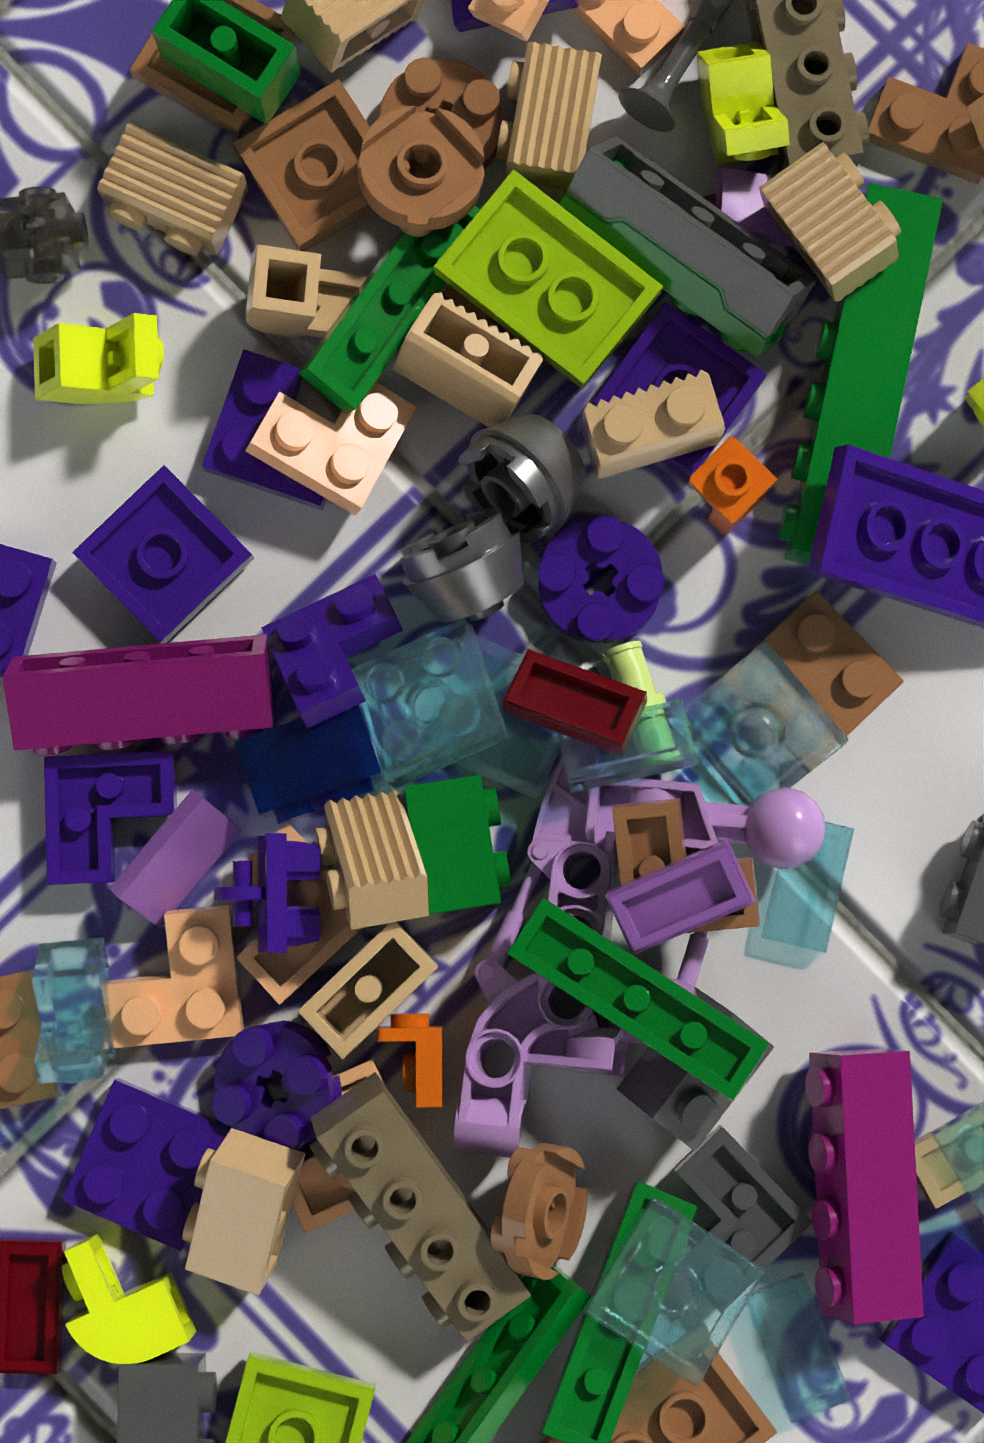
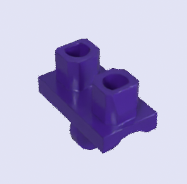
(276, 864)

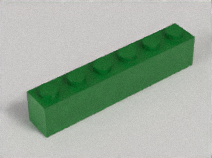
(864, 364)

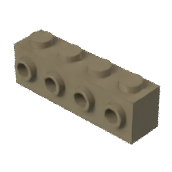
(810, 75)
(417, 1206)

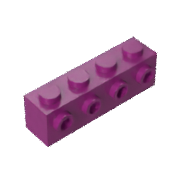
(140, 694)
(865, 1185)

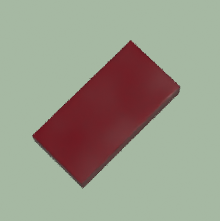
(574, 702)
(31, 1305)

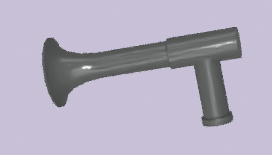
(651, 102)

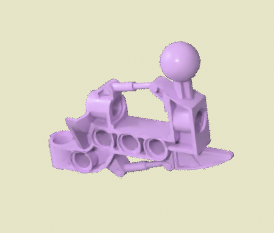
(780, 830)

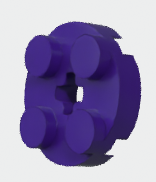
(605, 544)
(258, 1054)

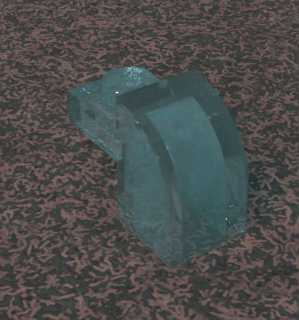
(73, 1011)

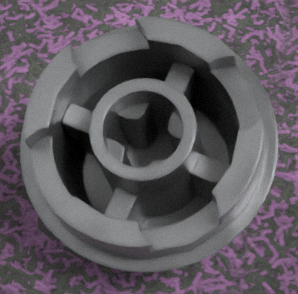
(527, 472)
(466, 567)

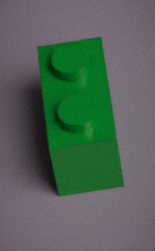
(228, 54)
(455, 843)

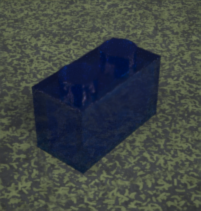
(301, 765)

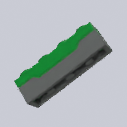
(688, 246)

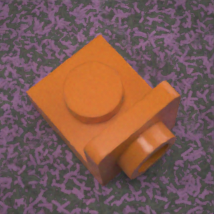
(731, 484)
(424, 1068)

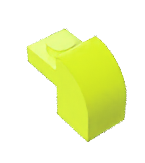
(740, 103)
(98, 363)
(118, 1323)

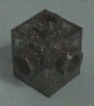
(40, 236)

